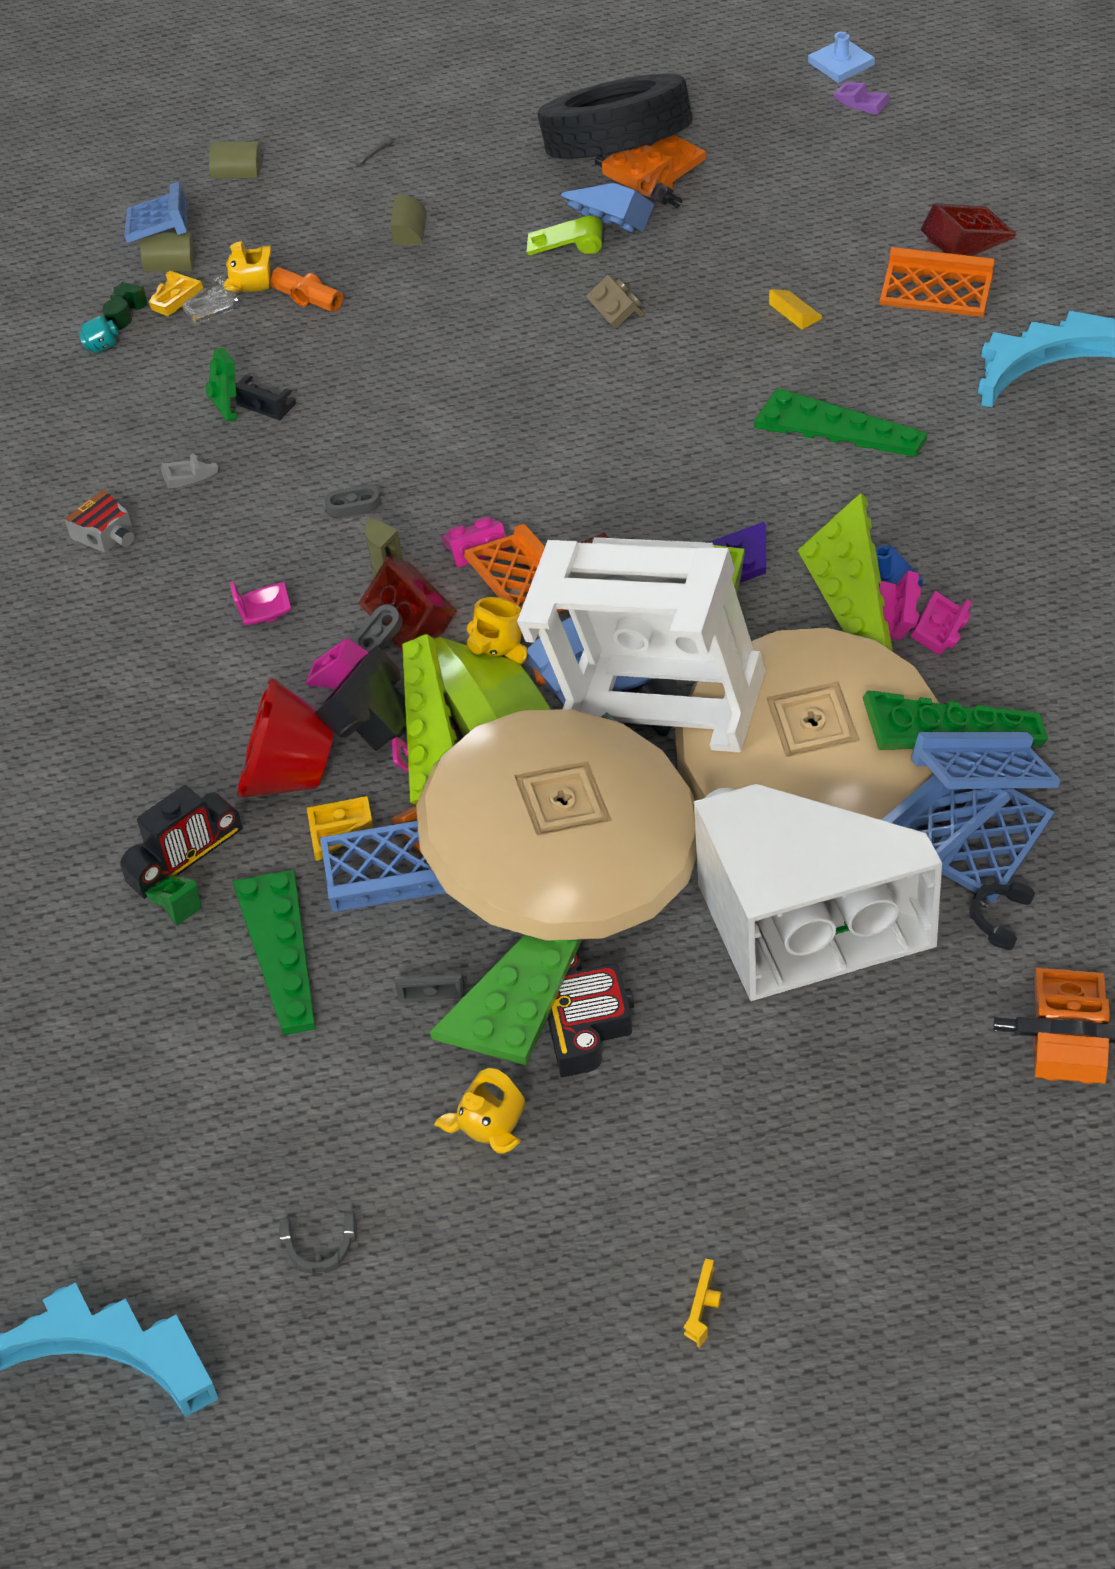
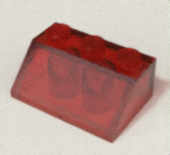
(413, 596)

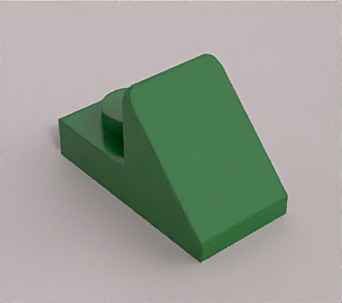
(177, 896)

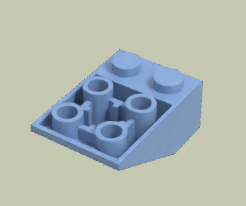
(612, 205)

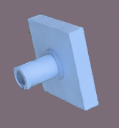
(841, 58)

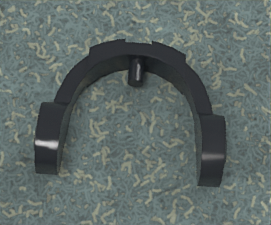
(997, 935)

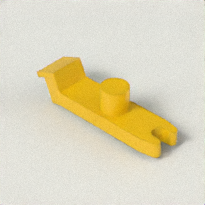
(704, 1297)

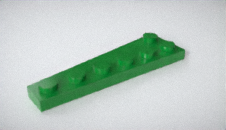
(813, 417)
(899, 720)
(276, 931)

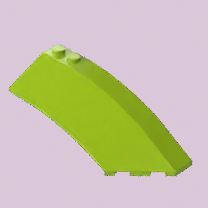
(483, 686)

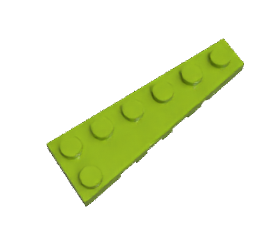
(426, 712)

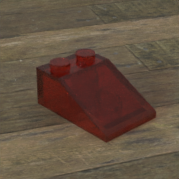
(965, 229)

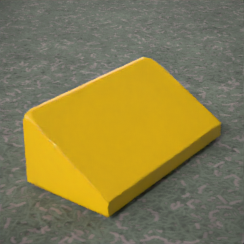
(793, 308)

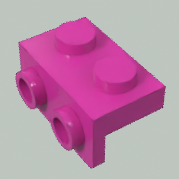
(464, 538)
(901, 604)
(940, 623)

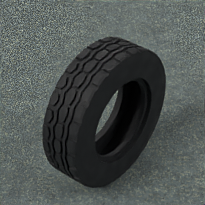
(615, 116)

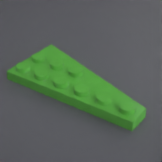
(511, 1002)

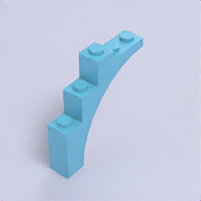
(1012, 356)
(114, 1333)

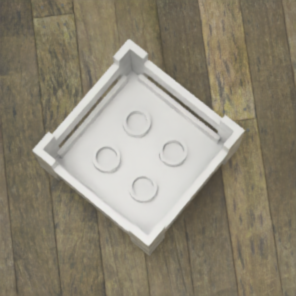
(647, 615)

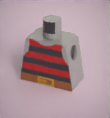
(100, 523)

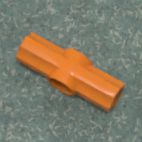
(306, 289)

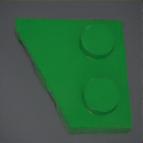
(222, 383)

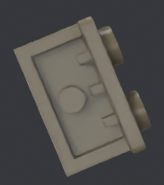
(613, 302)

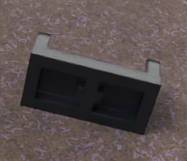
(263, 400)

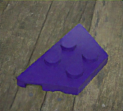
(754, 542)

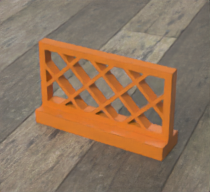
(939, 267)
(527, 551)

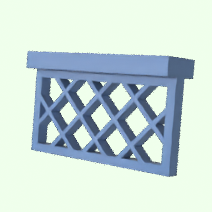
(157, 215)
(983, 760)
(930, 798)
(971, 878)
(382, 889)

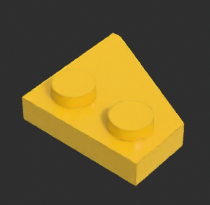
(174, 293)
(337, 819)

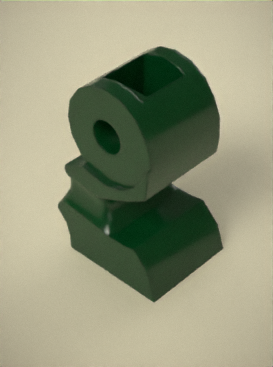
(123, 298)

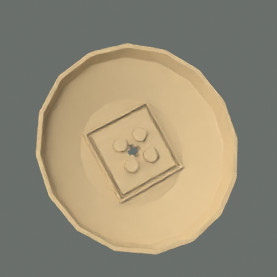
(834, 763)
(552, 867)

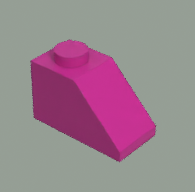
(335, 664)

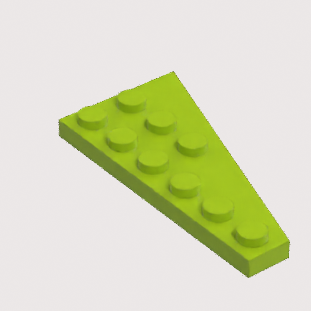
(848, 572)

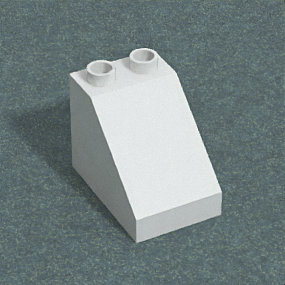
(794, 870)

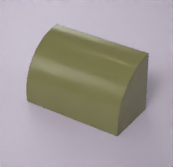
(234, 159)
(407, 221)
(167, 252)
(382, 543)

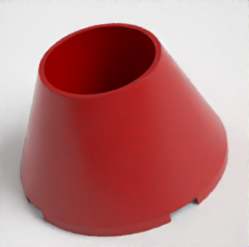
(285, 745)

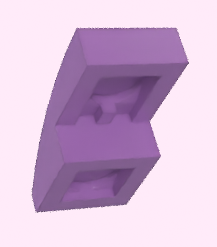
(857, 97)

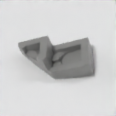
(187, 472)

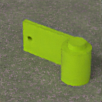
(584, 231)

